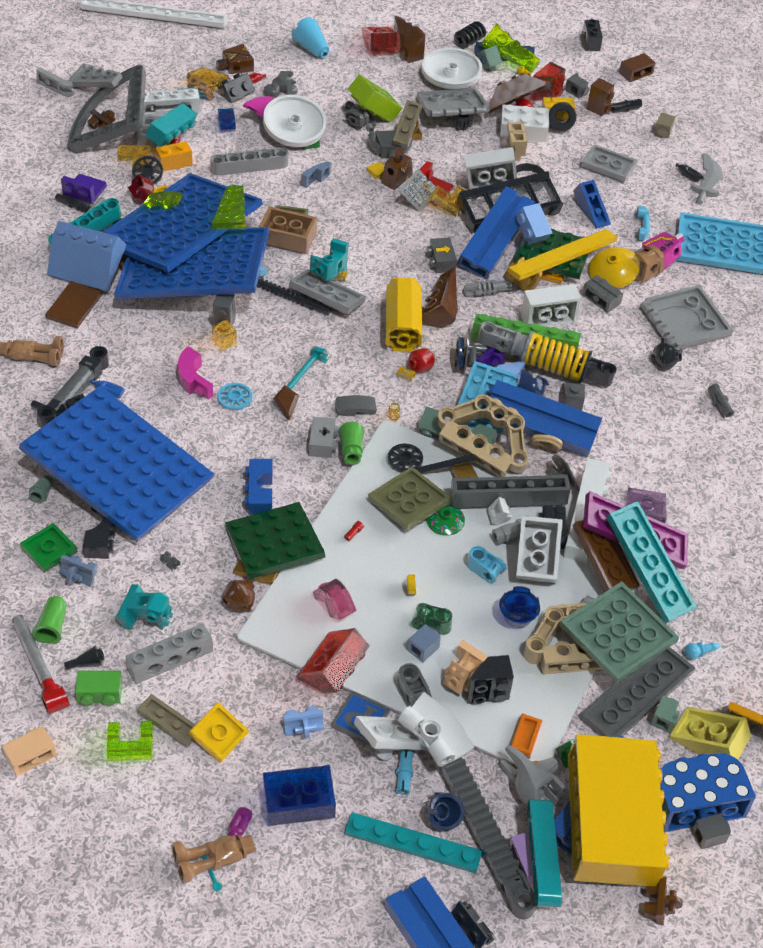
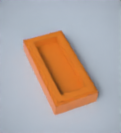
(526, 734)

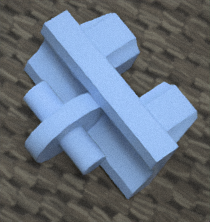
(303, 722)

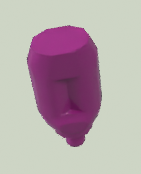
(239, 821)

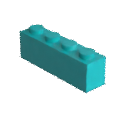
(171, 125)

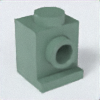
(666, 714)

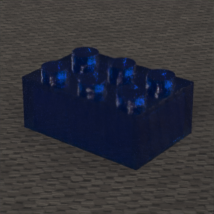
(299, 795)

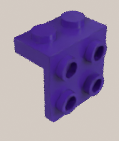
(83, 187)

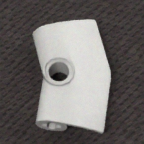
(448, 738)

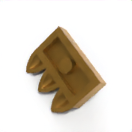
(526, 284)

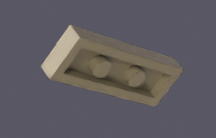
(407, 123)
(167, 719)

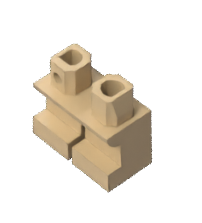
(517, 139)

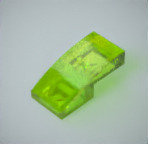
(165, 198)

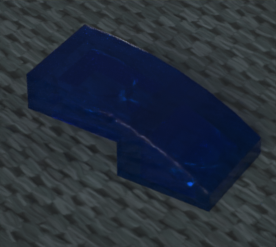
(226, 119)

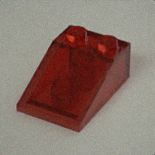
(381, 39)

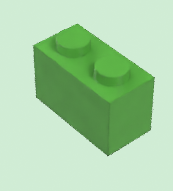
(98, 687)

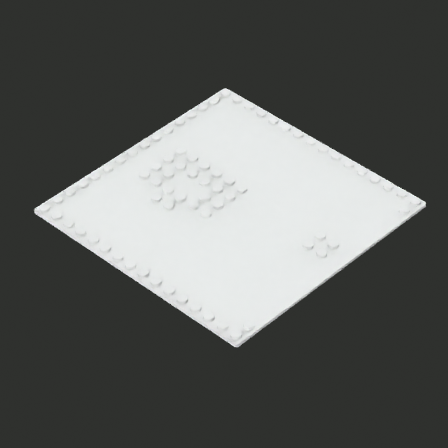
(375, 573)

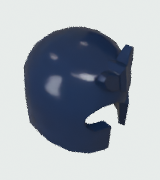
(535, 385)

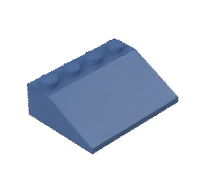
(84, 256)

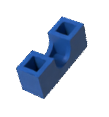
(259, 474)

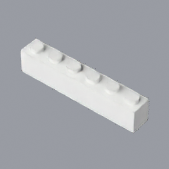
(593, 480)

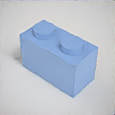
(533, 223)

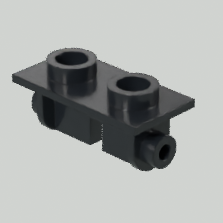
(467, 920)

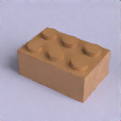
(289, 229)

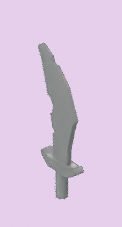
(710, 179)

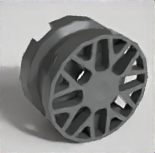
(356, 118)

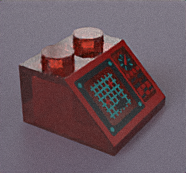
(554, 78)

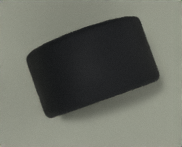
(571, 116)

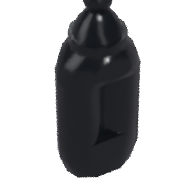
(689, 172)

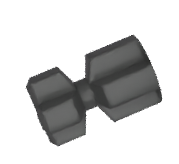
(172, 562)

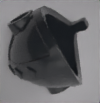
(666, 355)

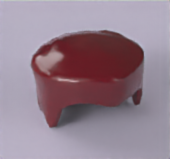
(140, 188)

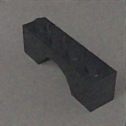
(98, 540)

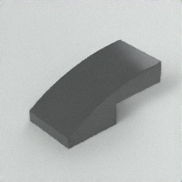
(352, 404)

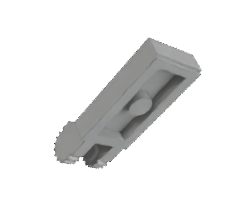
(54, 82)

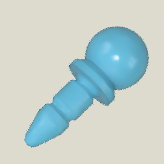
(694, 650)

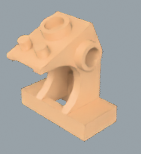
(458, 674)

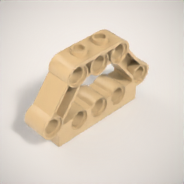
(470, 411)
(549, 656)

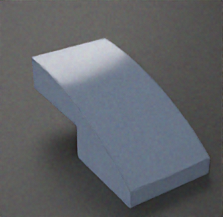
(318, 172)

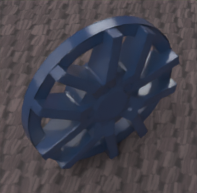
(459, 356)

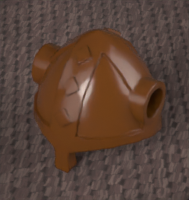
(239, 595)

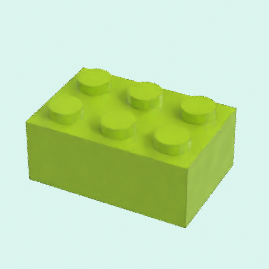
(374, 99)

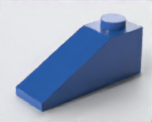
(591, 203)

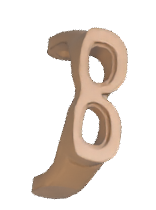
(205, 89)

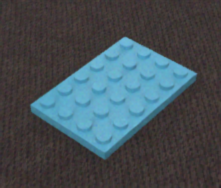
(721, 243)

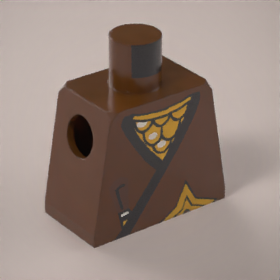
(236, 60)
(397, 170)

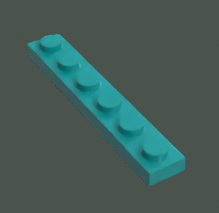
(413, 842)

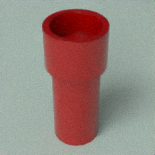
(356, 528)

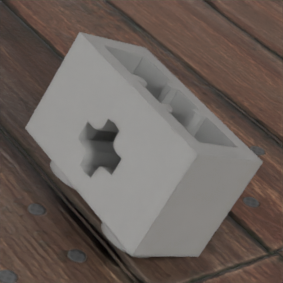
(322, 437)

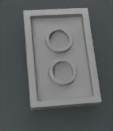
(609, 163)

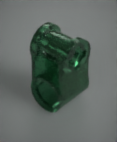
(432, 617)

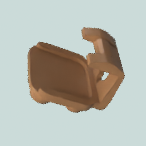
(650, 263)

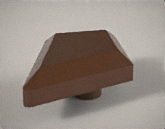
(286, 401)

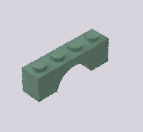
(429, 427)

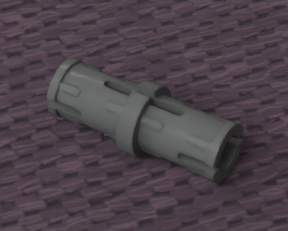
(721, 400)

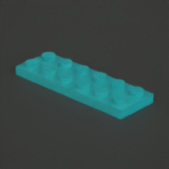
(651, 562)

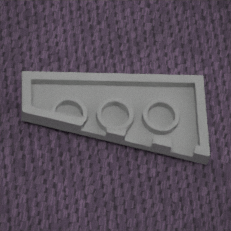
(93, 77)

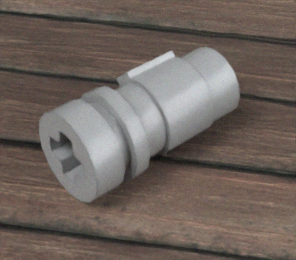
(507, 532)

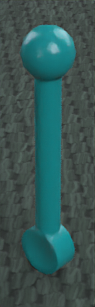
(216, 885)

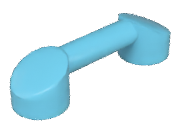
(643, 232)

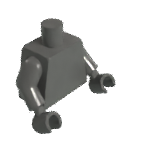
(382, 142)

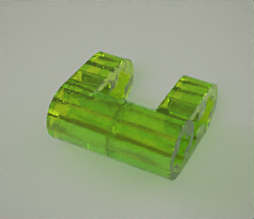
(131, 749)

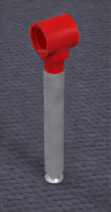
(53, 695)

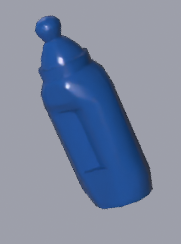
(116, 390)

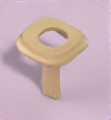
(547, 441)

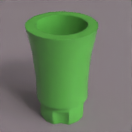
(351, 439)
(50, 622)

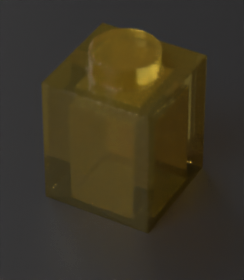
(224, 335)

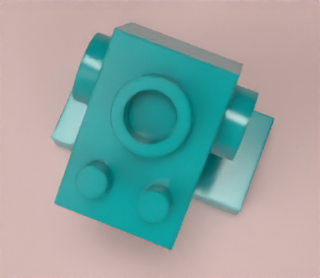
(331, 264)
(156, 608)

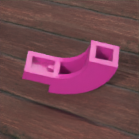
(188, 364)

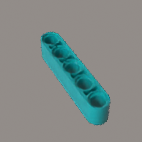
(98, 217)
(544, 853)

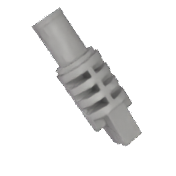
(483, 287)

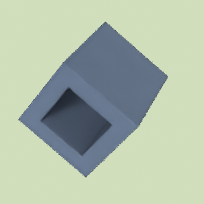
(424, 643)

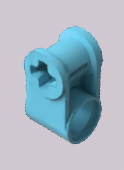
(485, 564)

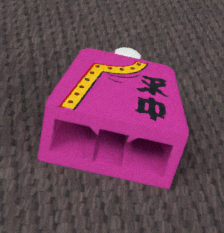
(668, 244)

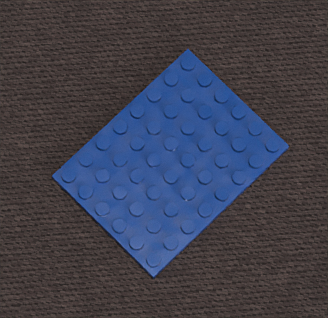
(176, 233)
(223, 267)
(117, 462)

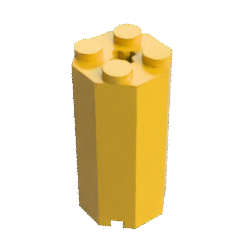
(403, 314)

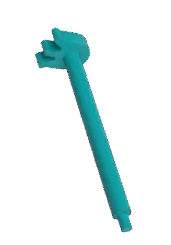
(316, 353)

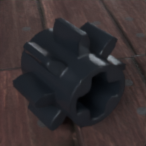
(462, 121)

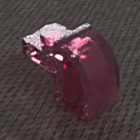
(336, 598)

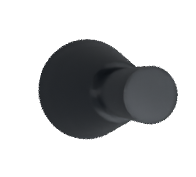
(91, 657)

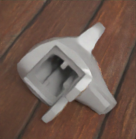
(533, 777)

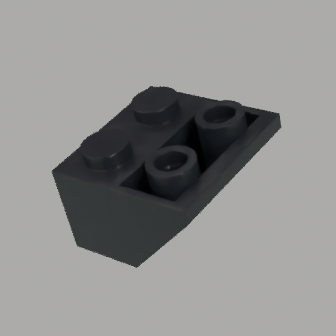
(491, 681)

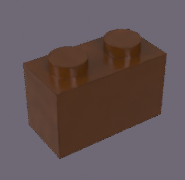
(637, 67)
(600, 97)

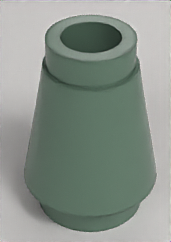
(40, 490)

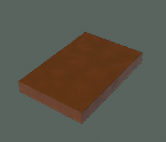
(73, 304)

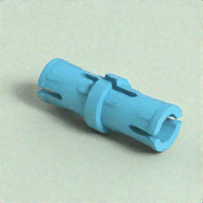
(404, 772)

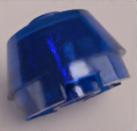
(519, 607)

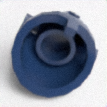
(444, 811)

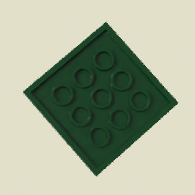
(557, 239)
(274, 540)

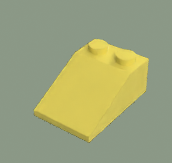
(711, 732)

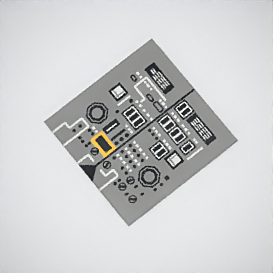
(418, 190)

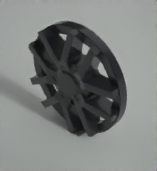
(148, 170)
(405, 457)

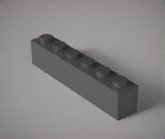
(515, 490)

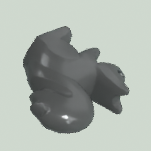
(281, 83)

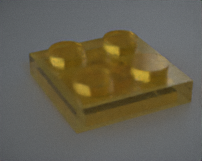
(208, 76)

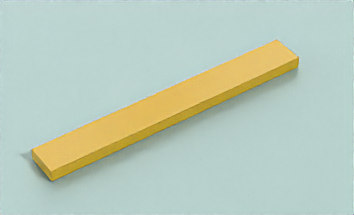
(562, 254)

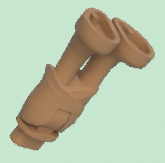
(29, 350)
(221, 853)

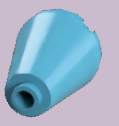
(310, 37)

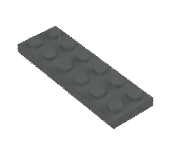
(637, 694)

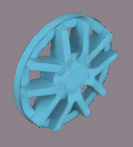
(235, 396)

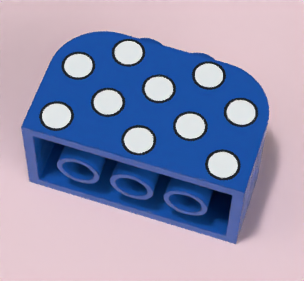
(704, 788)

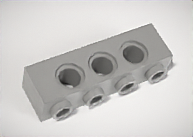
(169, 653)

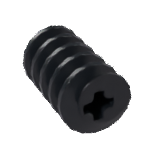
(470, 34)

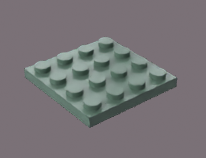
(619, 631)

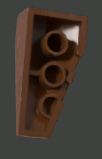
(411, 40)
(442, 303)

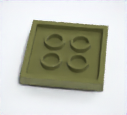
(409, 498)

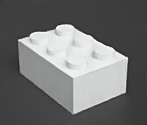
(535, 121)
(490, 167)
(551, 305)
(539, 549)

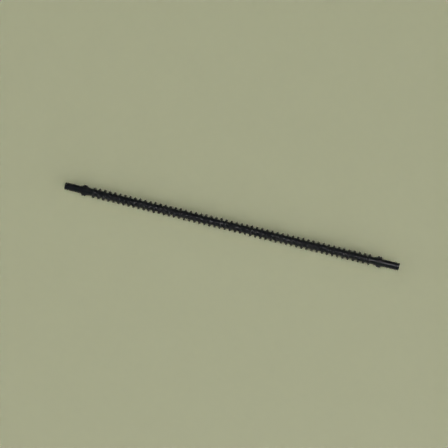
(311, 304)

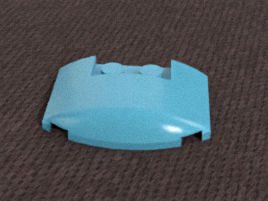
(478, 383)

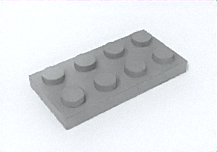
(327, 292)

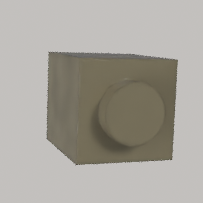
(664, 125)

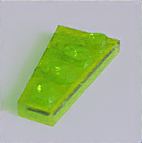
(510, 49)
(231, 209)

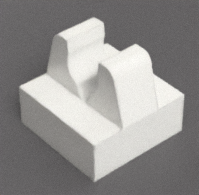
(499, 511)

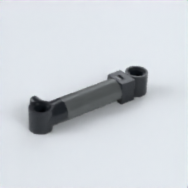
(89, 369)

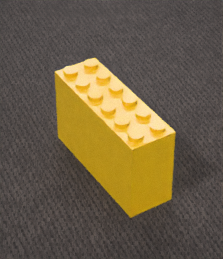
(616, 811)

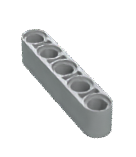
(249, 161)

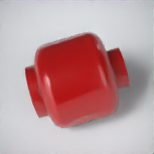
(421, 360)

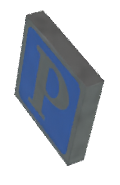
(356, 706)

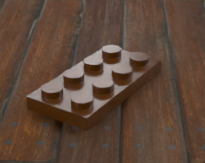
(606, 559)

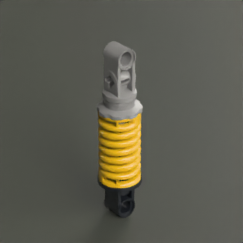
(548, 355)

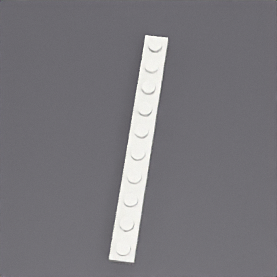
(156, 12)

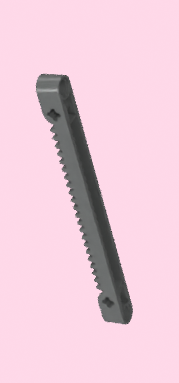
(477, 814)

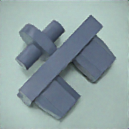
(77, 571)

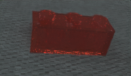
(334, 660)

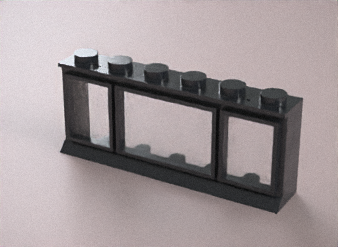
(478, 201)

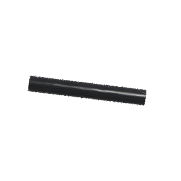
(446, 464)

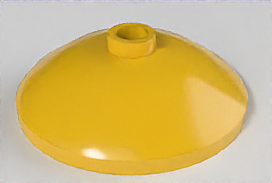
(616, 266)

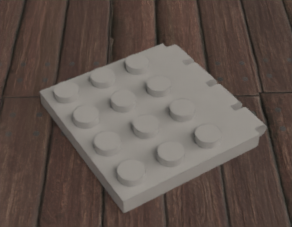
(452, 102)
(686, 317)

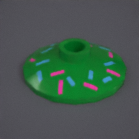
(446, 521)

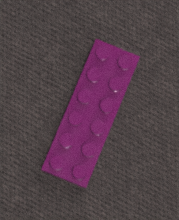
(673, 540)

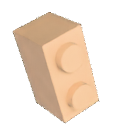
(29, 750)

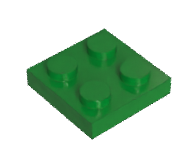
(48, 546)

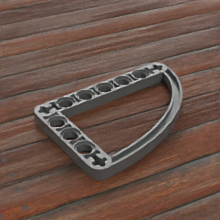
(133, 121)

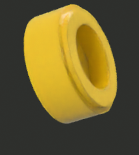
(411, 584)

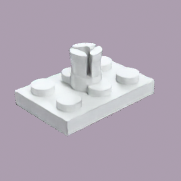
(387, 735)

